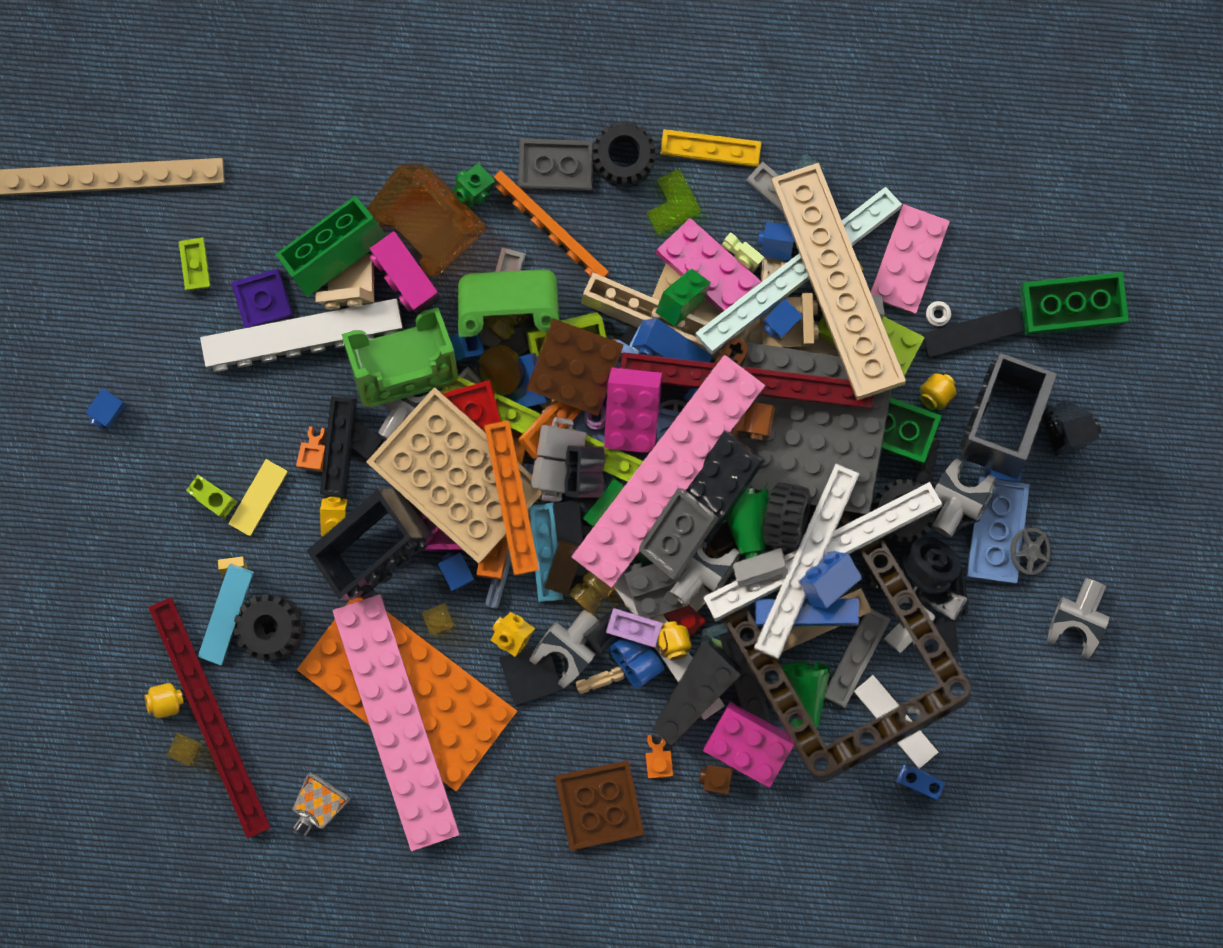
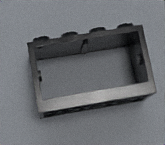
(1020, 375)
(328, 549)

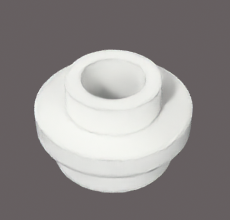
(944, 308)

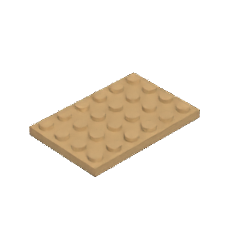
(448, 474)

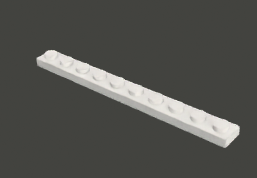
(845, 539)

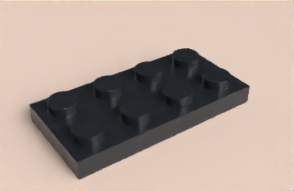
(724, 477)

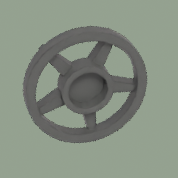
(1030, 551)

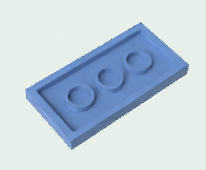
(994, 532)

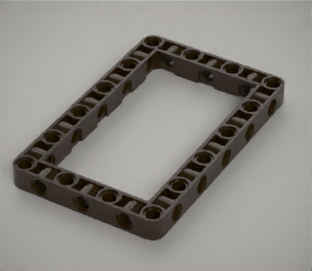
(886, 729)

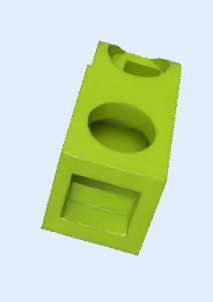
(211, 497)

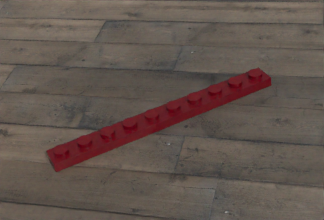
(777, 383)
(209, 717)

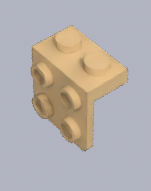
(351, 287)
(803, 332)

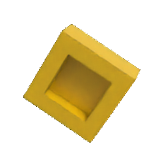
(224, 563)

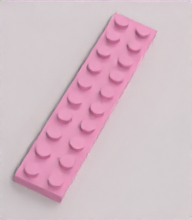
(669, 466)
(396, 722)

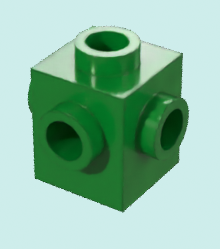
(473, 185)

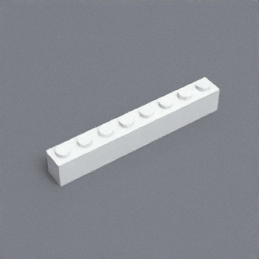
(299, 335)

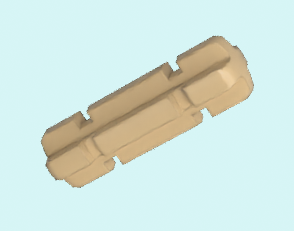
(600, 680)

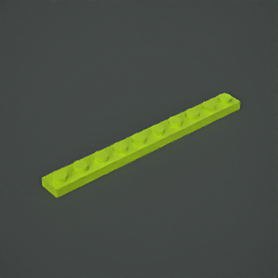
(521, 418)

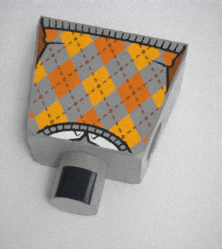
(317, 803)

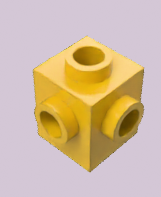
(512, 633)

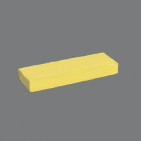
(258, 497)

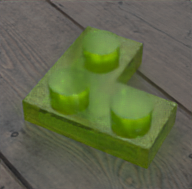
(680, 203)

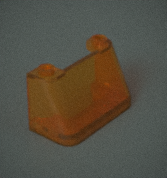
(426, 216)

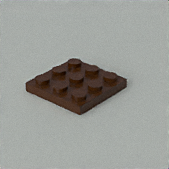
(574, 366)
(599, 805)

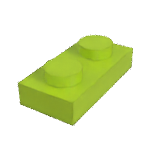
(194, 264)

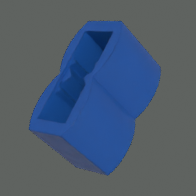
(637, 661)

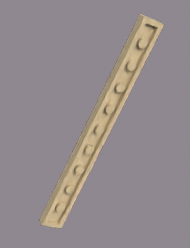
(112, 176)

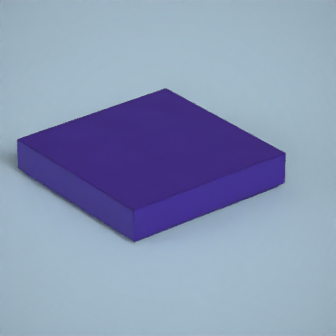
(262, 299)

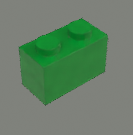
(683, 297)

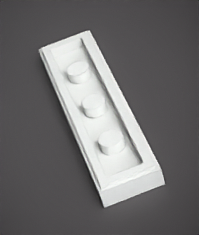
(880, 702)

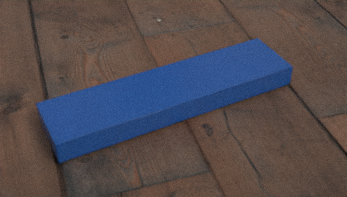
(840, 613)

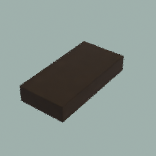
(562, 568)

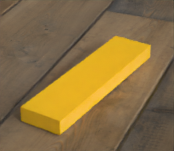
(710, 148)

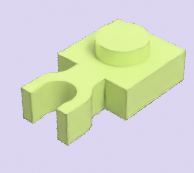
(743, 252)

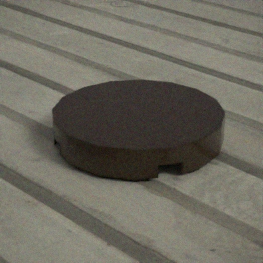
(503, 369)

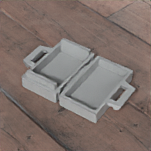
(553, 444)

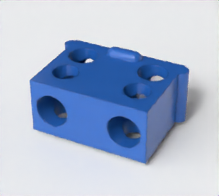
(920, 782)

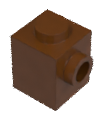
(716, 779)

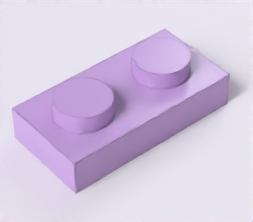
(633, 627)

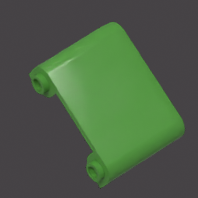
(505, 295)
(402, 361)

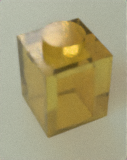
(438, 619)
(185, 749)

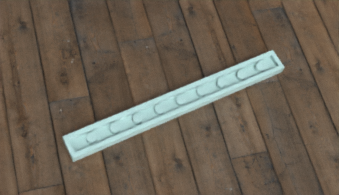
(790, 276)

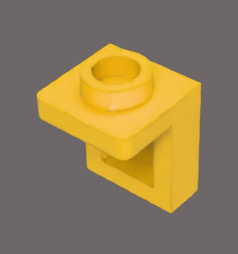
(331, 513)

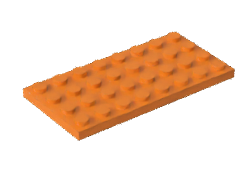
(455, 707)

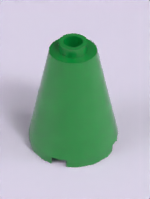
(747, 522)
(810, 686)

